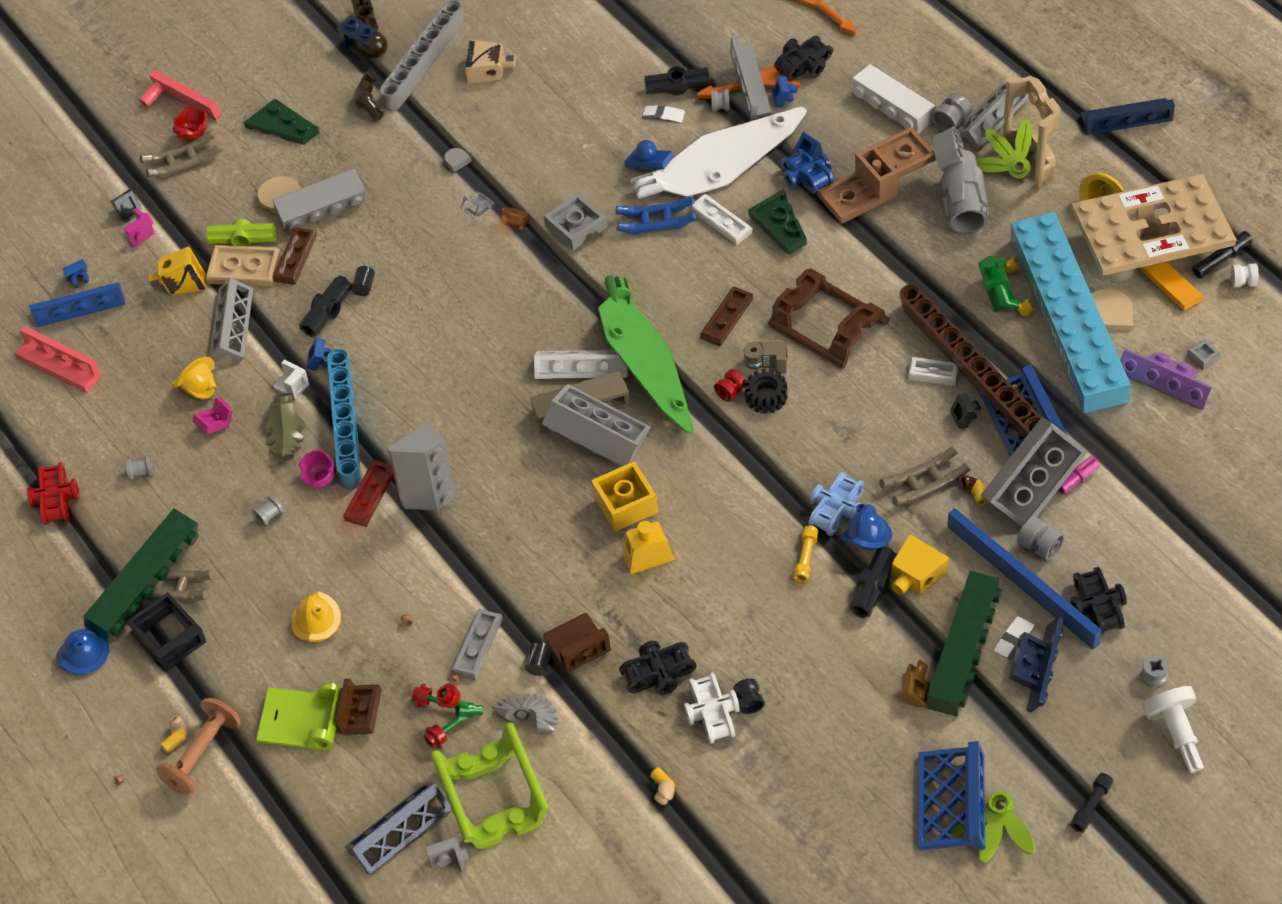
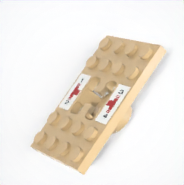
(1116, 239)

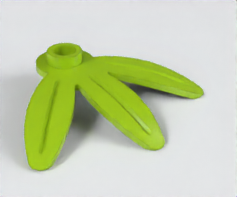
(1005, 150)
(996, 820)

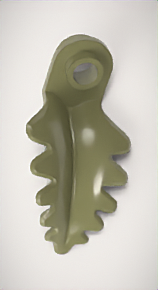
(283, 426)

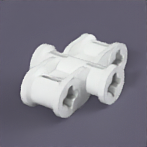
(711, 707)

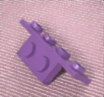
(1167, 375)

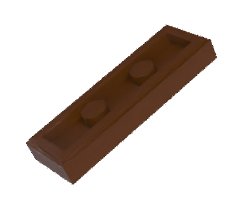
(295, 256)
(726, 316)

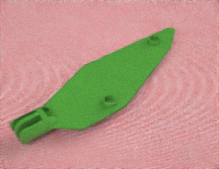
(643, 351)

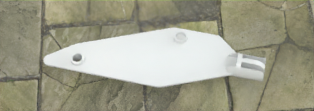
(719, 156)

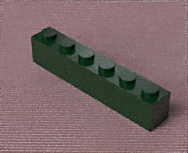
(141, 575)
(963, 644)

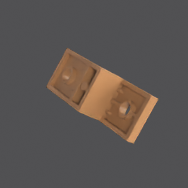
(876, 175)

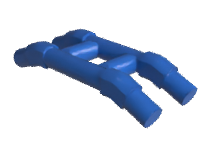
(644, 212)

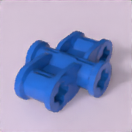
(808, 171)

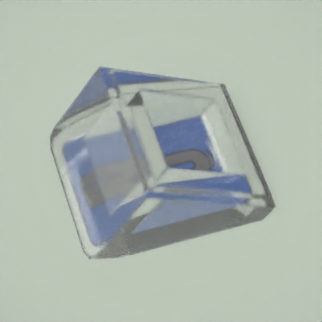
(476, 204)

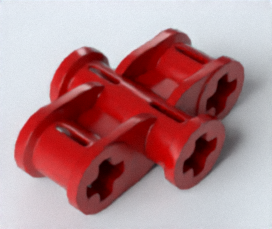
(53, 493)

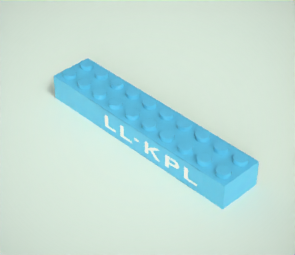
(1070, 313)

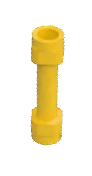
(809, 538)

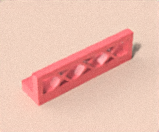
(58, 360)

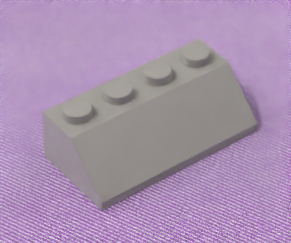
(595, 425)
(422, 470)
(1034, 472)

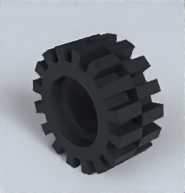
(766, 380)

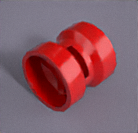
(727, 387)

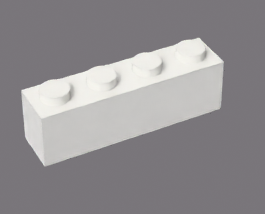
(893, 98)

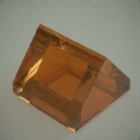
(514, 217)

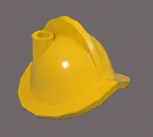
(1098, 185)
(197, 378)
(316, 618)

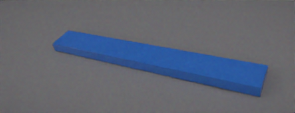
(1024, 578)

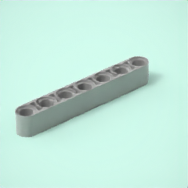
(421, 55)

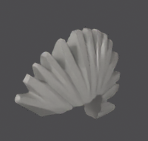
(528, 710)

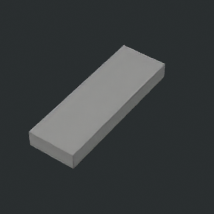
(477, 644)

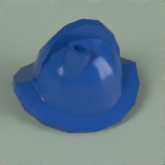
(867, 529)
(82, 652)

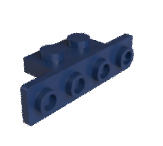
(1034, 662)

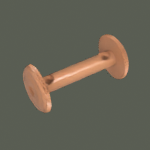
(177, 776)

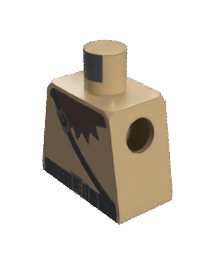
(486, 61)

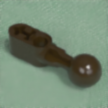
(378, 44)

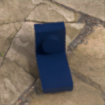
(354, 30)

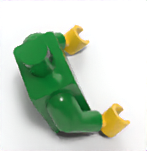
(998, 285)

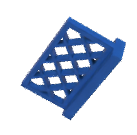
(1036, 396)
(974, 797)

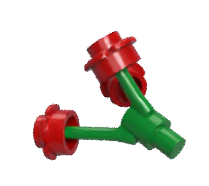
(448, 697)

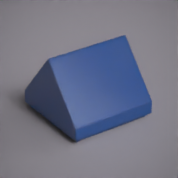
(809, 145)

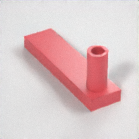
(165, 84)

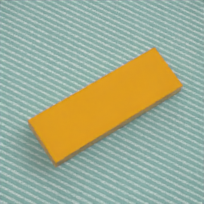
(1173, 284)

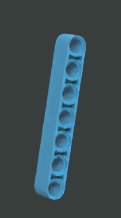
(344, 419)

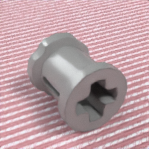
(139, 467)
(268, 511)

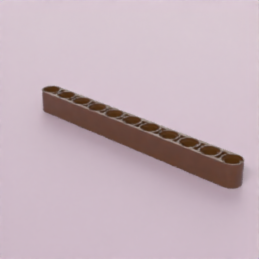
(969, 360)

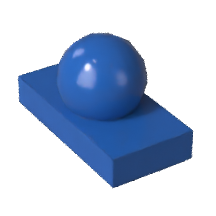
(648, 157)

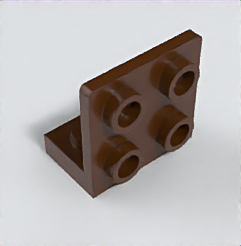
(577, 642)

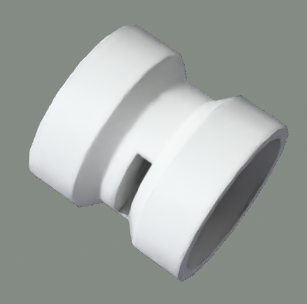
(1244, 275)

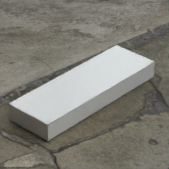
(721, 219)

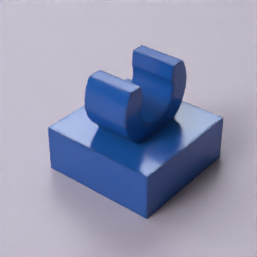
(783, 91)
(76, 270)
(317, 354)

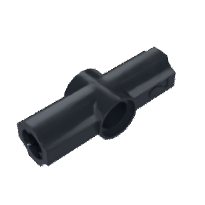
(677, 80)
(325, 306)
(873, 582)

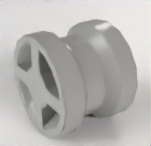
(720, 100)
(1157, 677)

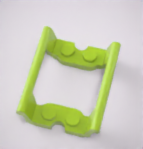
(490, 759)

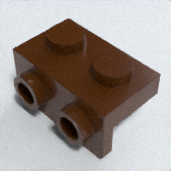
(357, 708)

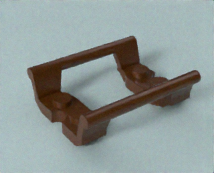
(848, 332)

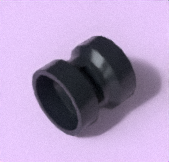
(749, 699)

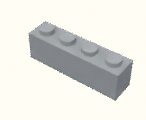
(319, 199)

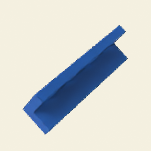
(77, 304)

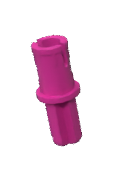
(1079, 474)

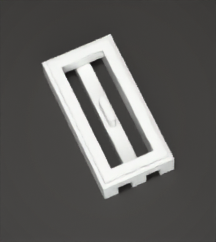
(933, 374)

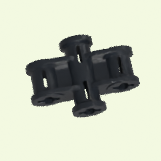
(805, 57)
(1099, 600)
(657, 667)

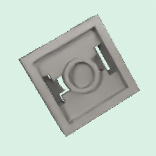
(574, 213)

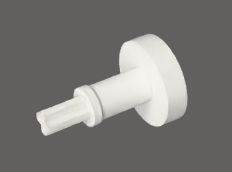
(1171, 707)

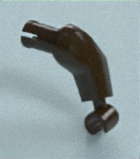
(364, 99)

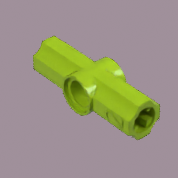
(241, 233)

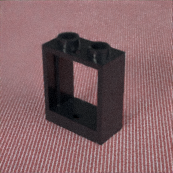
(178, 647)

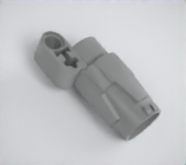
(961, 183)

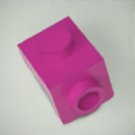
(140, 229)
(215, 418)

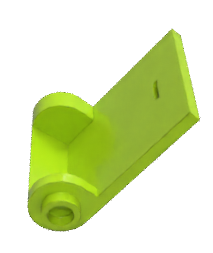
(302, 717)

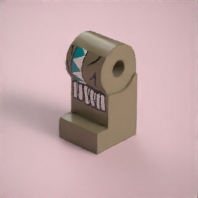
(767, 355)

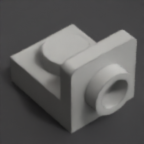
(445, 852)

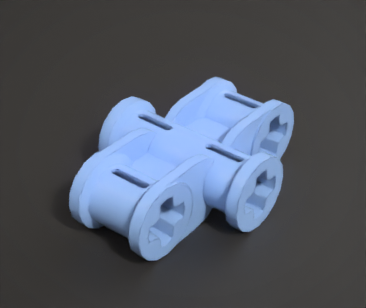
(835, 503)

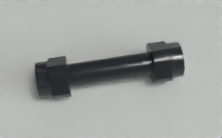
(1082, 818)

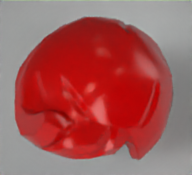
(190, 123)

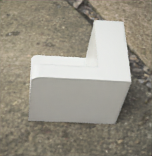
(292, 381)

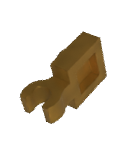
(915, 687)

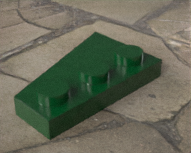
(282, 121)
(779, 222)

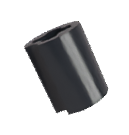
(363, 280)
(538, 659)

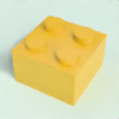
(624, 496)

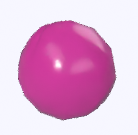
(317, 469)

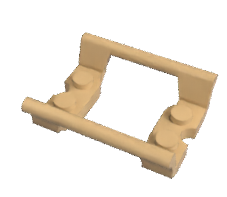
(1049, 112)

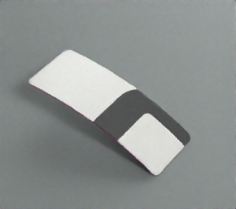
(664, 112)
(1009, 641)

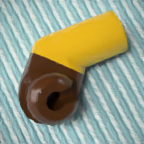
(974, 487)

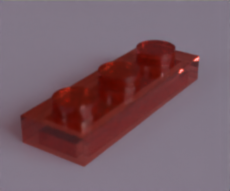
(369, 493)

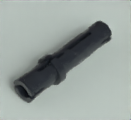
(1221, 255)

